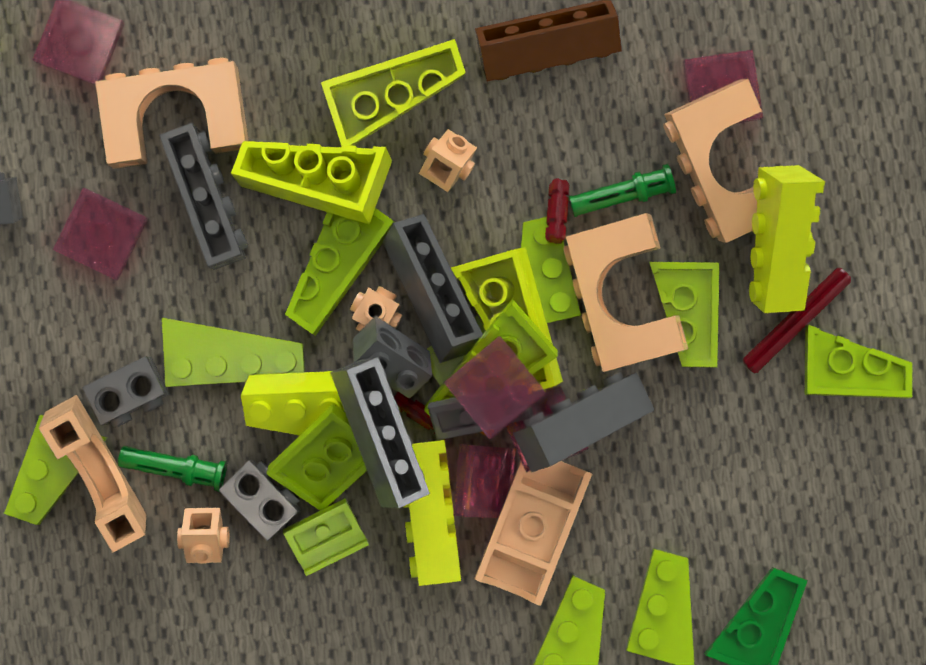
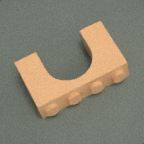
(125, 100)
(694, 130)
(593, 255)
(73, 434)

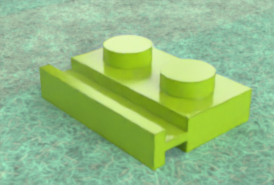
(325, 537)

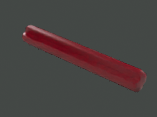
(796, 320)

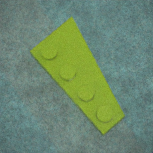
(334, 266)
(521, 336)
(220, 356)

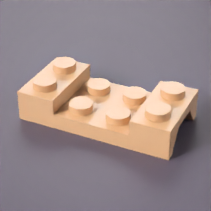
(533, 530)

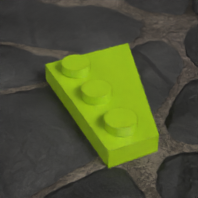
(550, 272)
(693, 294)
(40, 480)

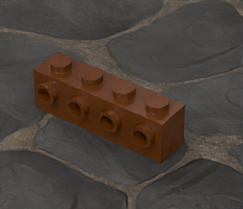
(548, 40)

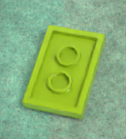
(320, 460)

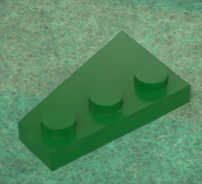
(762, 623)

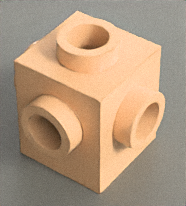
(448, 160)
(379, 297)
(203, 535)

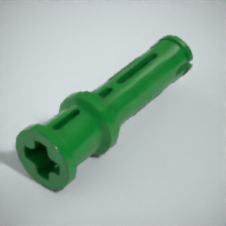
(581, 203)
(188, 469)

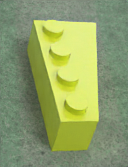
(383, 92)
(325, 178)
(783, 237)
(494, 283)
(288, 400)
(433, 521)

